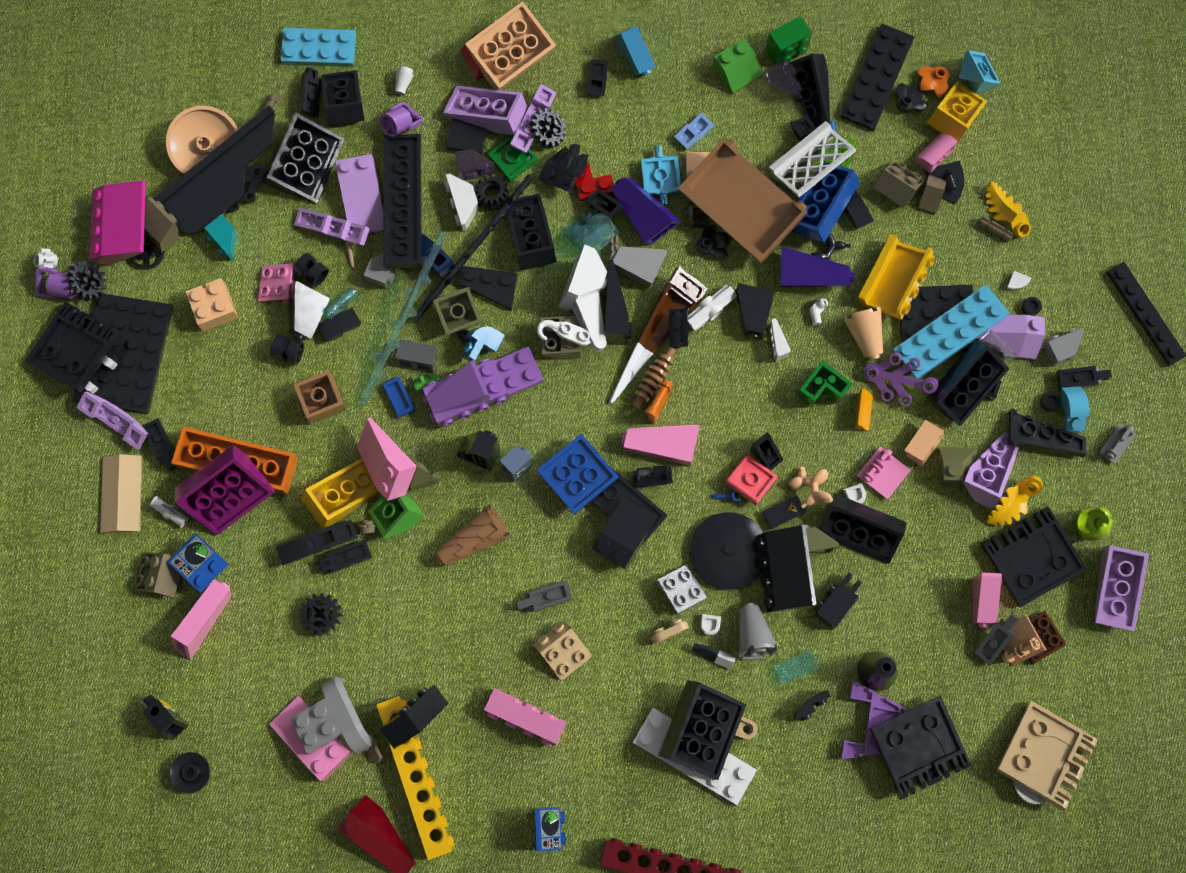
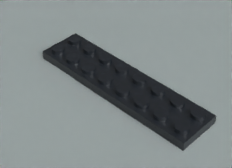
(402, 202)

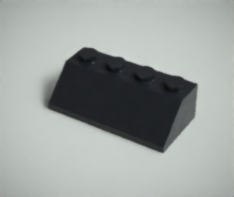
(968, 382)
(862, 528)

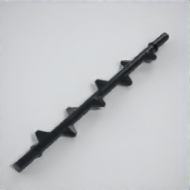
(491, 226)

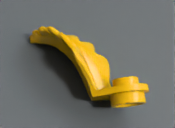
(1006, 210)
(1015, 502)

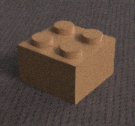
(319, 397)

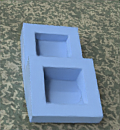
(695, 131)

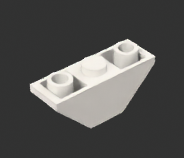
(462, 200)

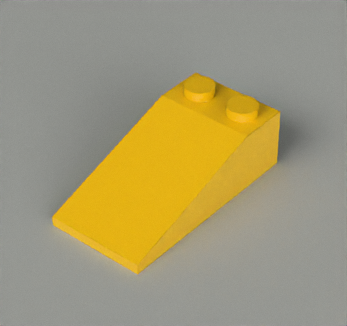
(339, 494)

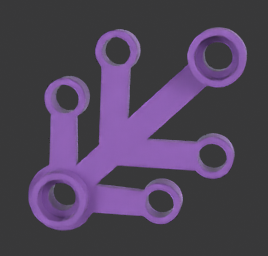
(897, 377)

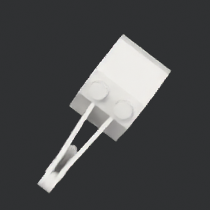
(582, 297)

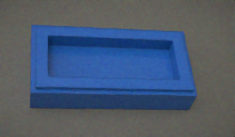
(398, 397)

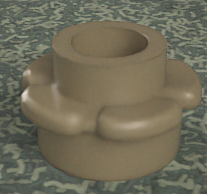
(367, 526)

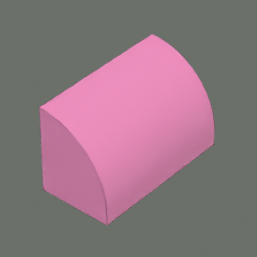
(936, 152)

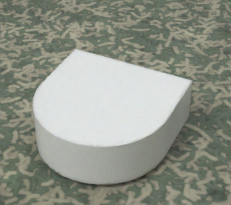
(855, 493)
(710, 624)

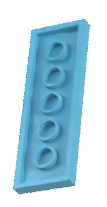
(952, 331)

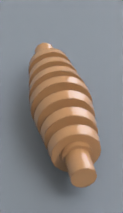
(654, 377)

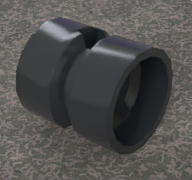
(308, 268)
(285, 349)

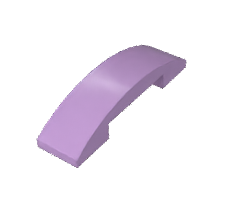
(541, 100)
(114, 417)

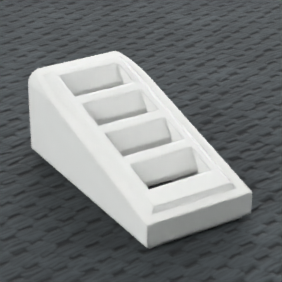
(780, 347)

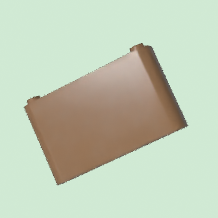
(742, 200)

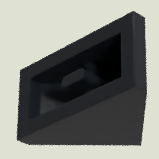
(604, 203)
(766, 451)

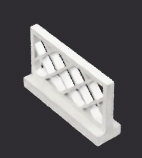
(803, 152)

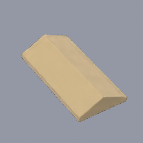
(121, 494)

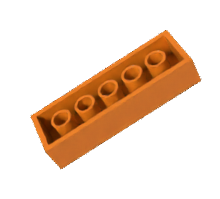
(198, 448)

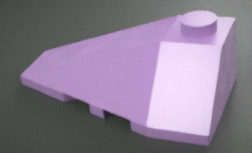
(1022, 334)

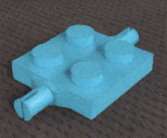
(661, 175)

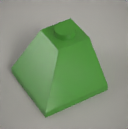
(395, 515)

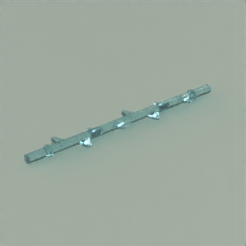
(396, 325)

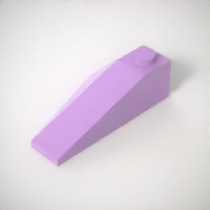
(990, 472)

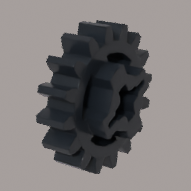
(326, 609)

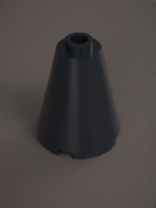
(877, 671)

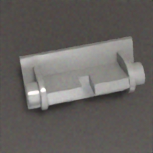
(1117, 443)

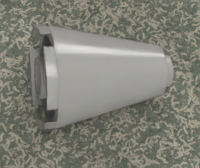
(754, 634)

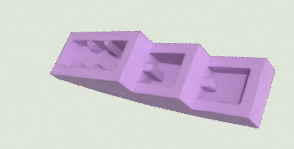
(331, 226)

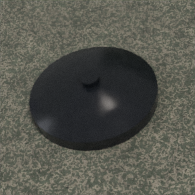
(726, 551)

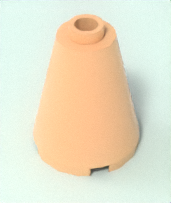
(867, 332)

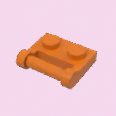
(659, 401)

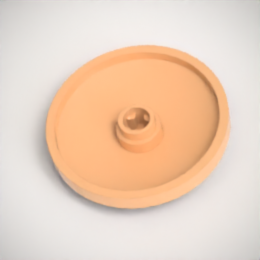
(196, 134)

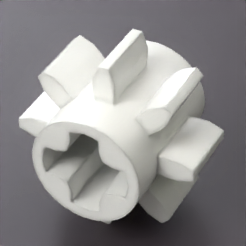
(45, 258)

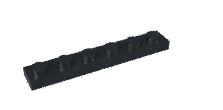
(1146, 314)

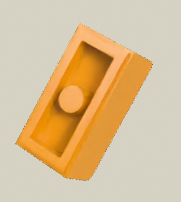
(863, 410)

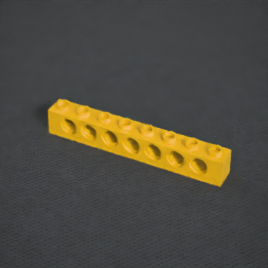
(432, 848)

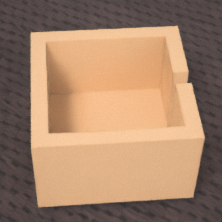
(212, 304)

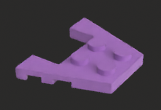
(879, 711)

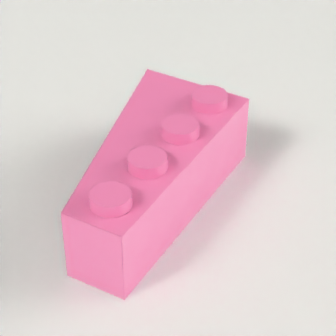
(525, 716)

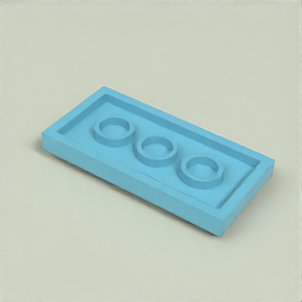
(318, 47)

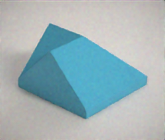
(978, 72)

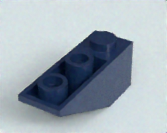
(442, 262)

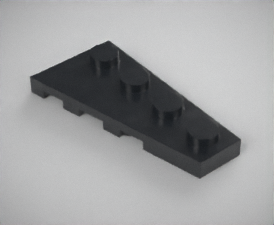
(1033, 434)

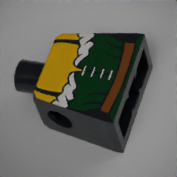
(163, 717)

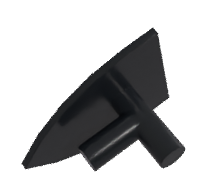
(954, 180)

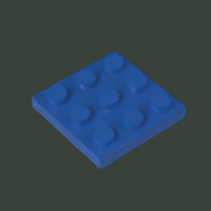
(577, 474)

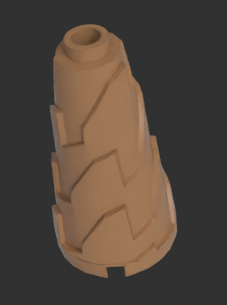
(480, 533)

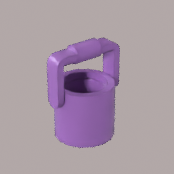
(399, 119)
(55, 285)

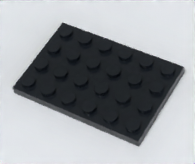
(137, 353)

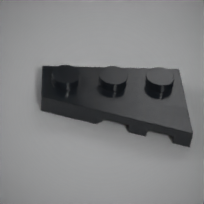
(492, 284)

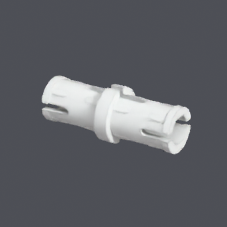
(169, 512)

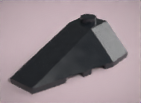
(813, 78)

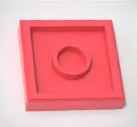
(751, 479)

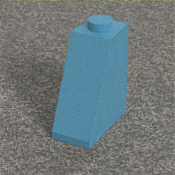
(635, 51)

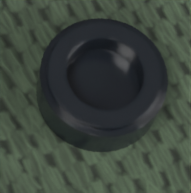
(1031, 306)
(1050, 401)

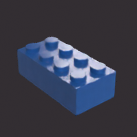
(826, 203)

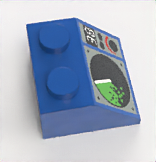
(198, 562)
(548, 829)

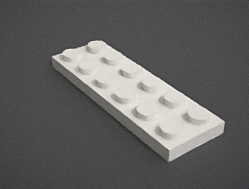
(734, 775)

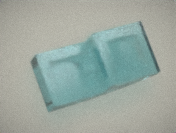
(797, 667)

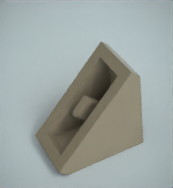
(932, 194)

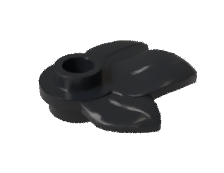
(910, 98)
(716, 240)

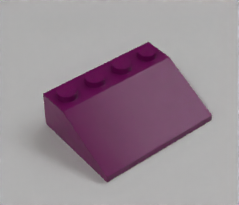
(223, 490)

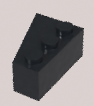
(480, 449)

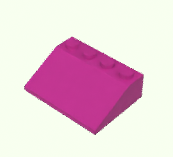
(117, 222)

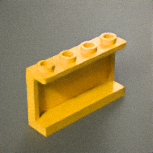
(896, 278)

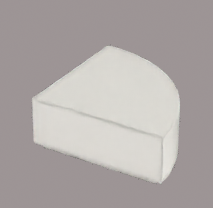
(1017, 281)

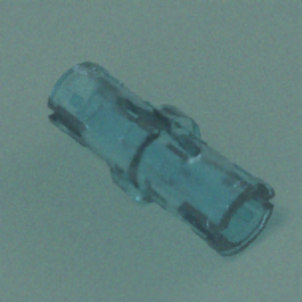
(341, 302)

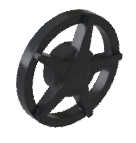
(147, 255)

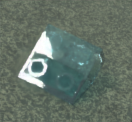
(591, 230)

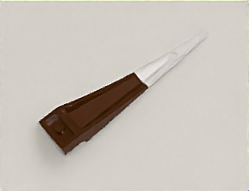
(679, 292)

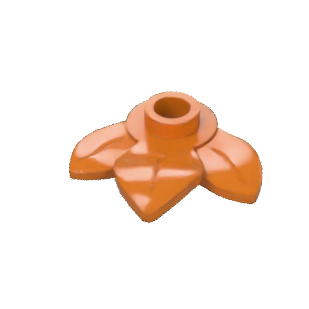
(933, 81)

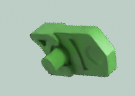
(421, 382)

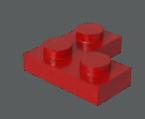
(588, 185)

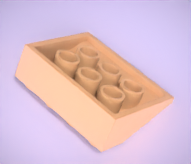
(510, 46)

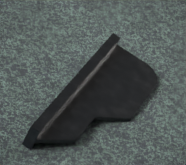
(219, 177)

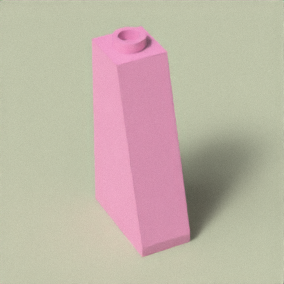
(663, 443)
(200, 619)

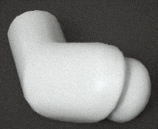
(816, 309)

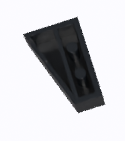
(414, 716)

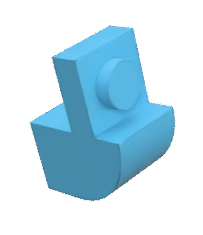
(1076, 408)

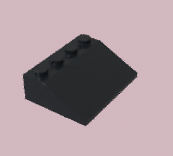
(303, 159)
(786, 569)
(702, 729)

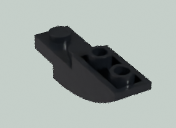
(316, 542)

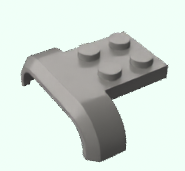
(331, 720)

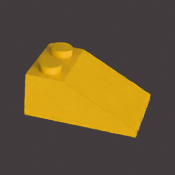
(957, 111)

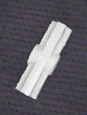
(711, 307)

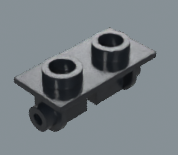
(678, 328)
(661, 476)

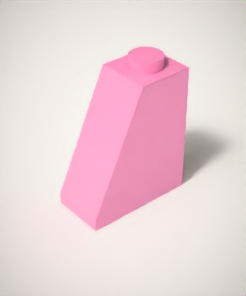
(985, 599)

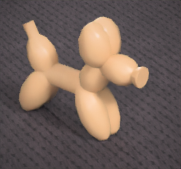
(818, 478)

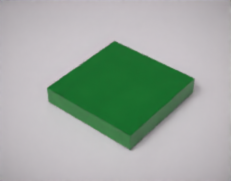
(510, 160)

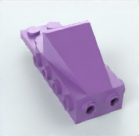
(480, 386)

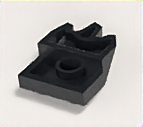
(565, 168)

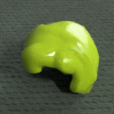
(1094, 523)

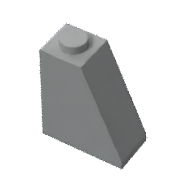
(638, 263)

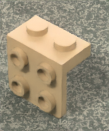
(562, 650)

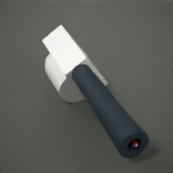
(720, 658)

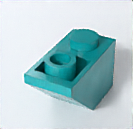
(224, 235)

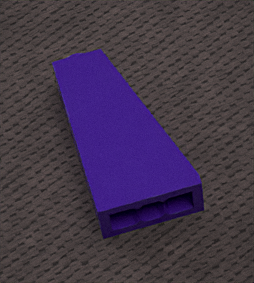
(644, 211)
(811, 271)

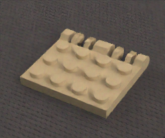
(1045, 755)

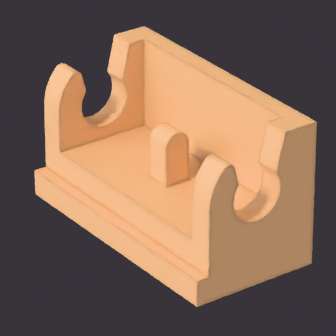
(924, 443)

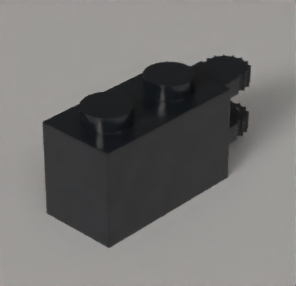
(837, 603)

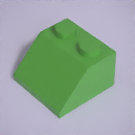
(737, 66)

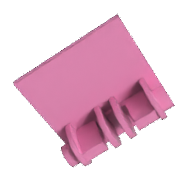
(276, 282)
(883, 472)

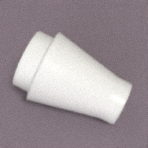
(403, 78)

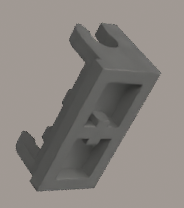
(416, 356)

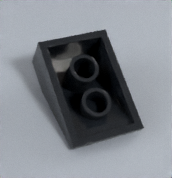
(342, 98)
(624, 532)

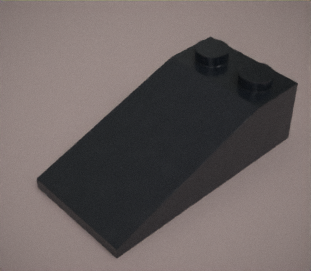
(531, 232)
(616, 322)

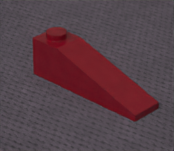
(376, 835)

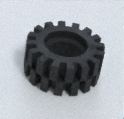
(491, 183)

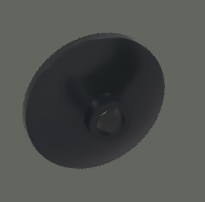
(180, 772)

